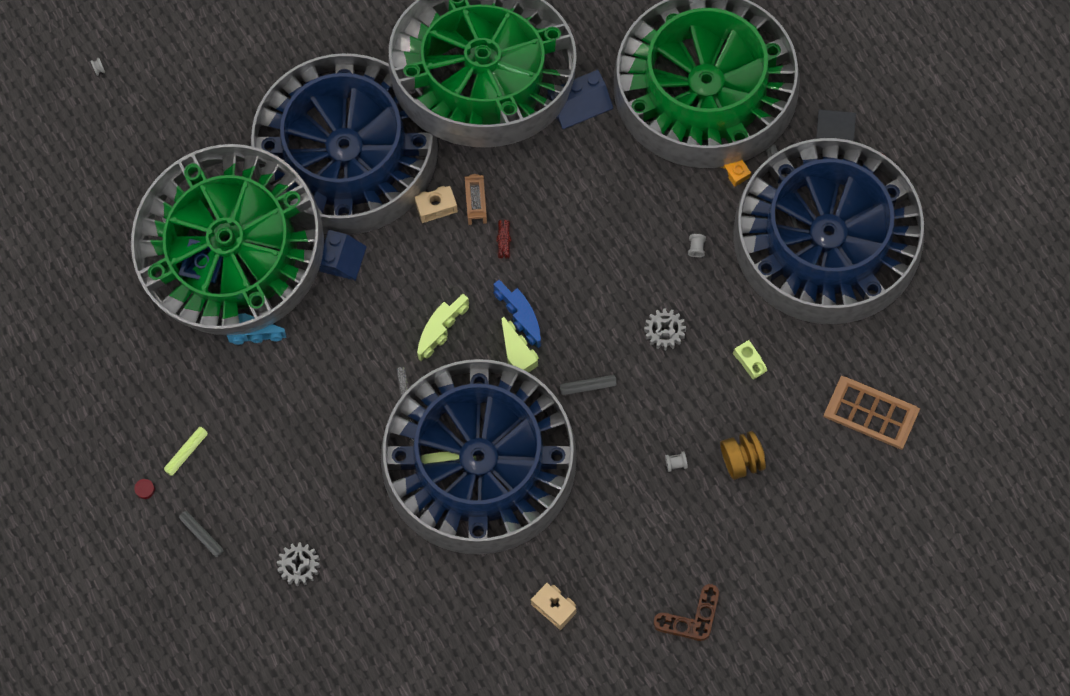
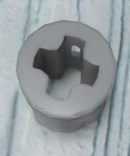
(697, 244)
(676, 461)

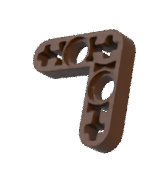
(692, 624)

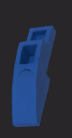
(524, 316)

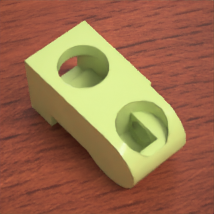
(750, 359)

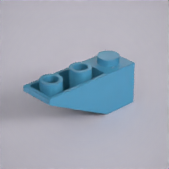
(271, 332)

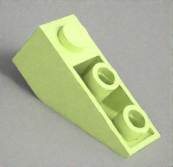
(516, 349)

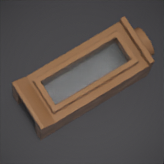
(475, 198)

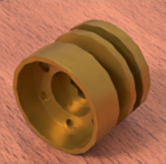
(741, 455)

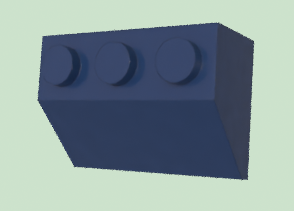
(586, 100)

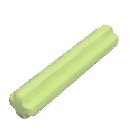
(185, 451)

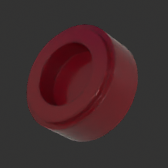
(144, 489)

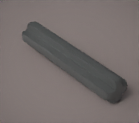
(588, 384)
(201, 534)

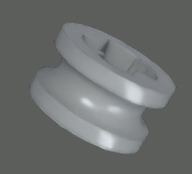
(97, 66)

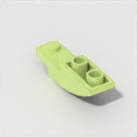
(435, 330)

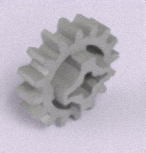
(665, 320)
(290, 563)

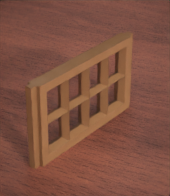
(905, 426)

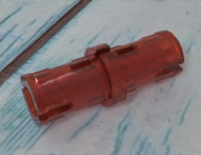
(503, 239)

